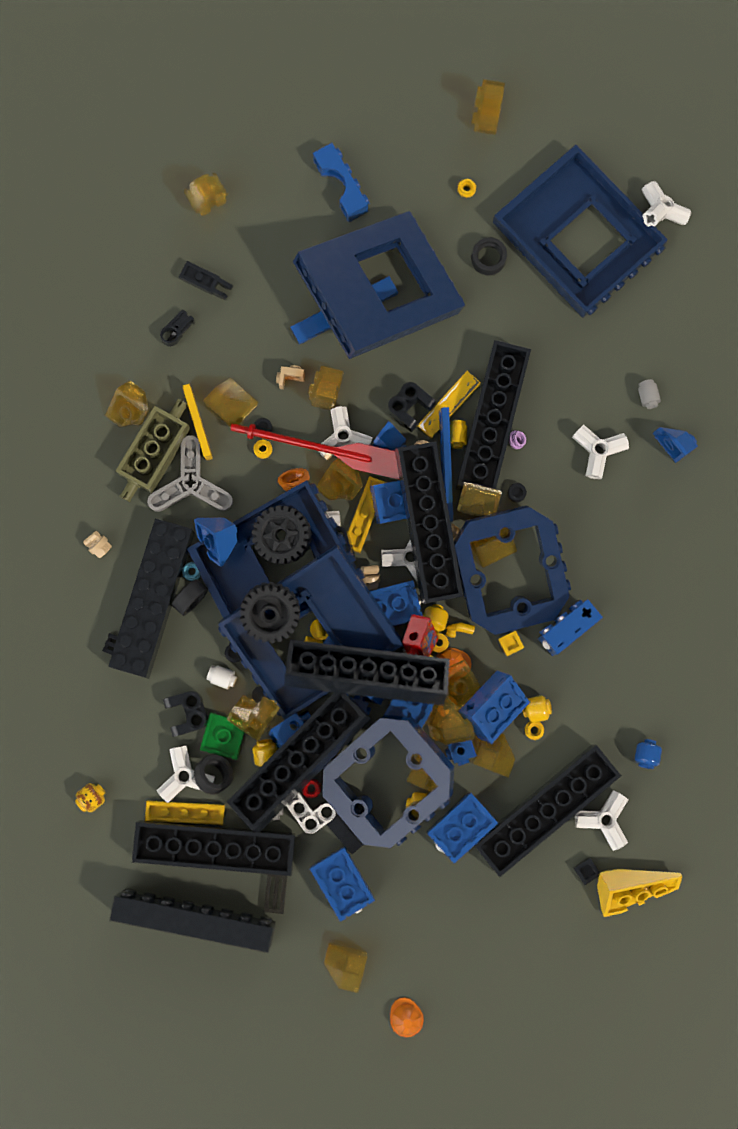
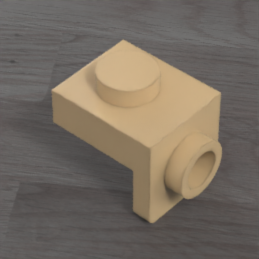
(290, 373)

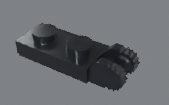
(204, 280)

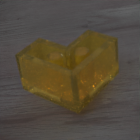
(489, 102)
(325, 388)
(253, 717)

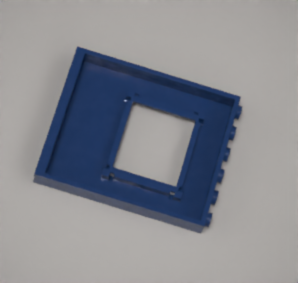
(555, 202)
(350, 300)
(242, 569)
(341, 606)

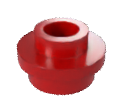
(307, 793)

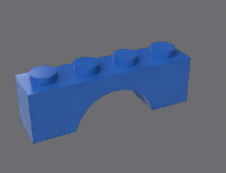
(330, 163)

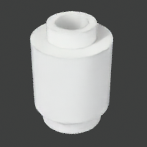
(221, 677)

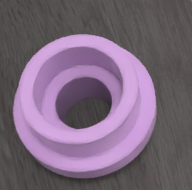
(517, 439)

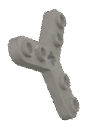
(179, 489)

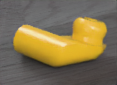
(459, 627)

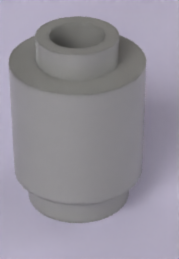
(649, 394)

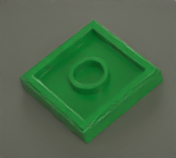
(222, 737)

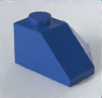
(389, 438)
(676, 442)
(218, 537)

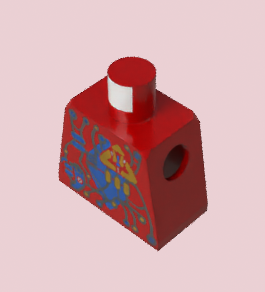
(420, 636)

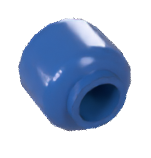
(648, 754)

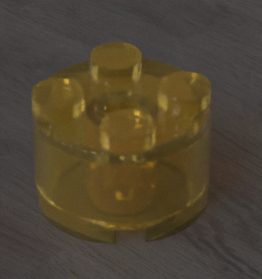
(206, 193)

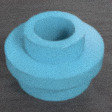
(185, 571)

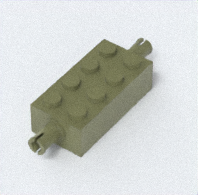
(153, 450)

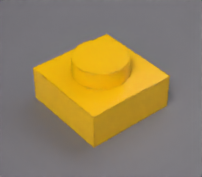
(510, 643)

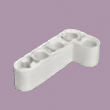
(309, 813)

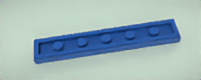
(318, 324)
(445, 450)

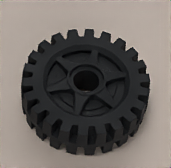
(266, 535)
(270, 627)

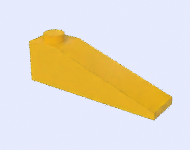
(626, 887)

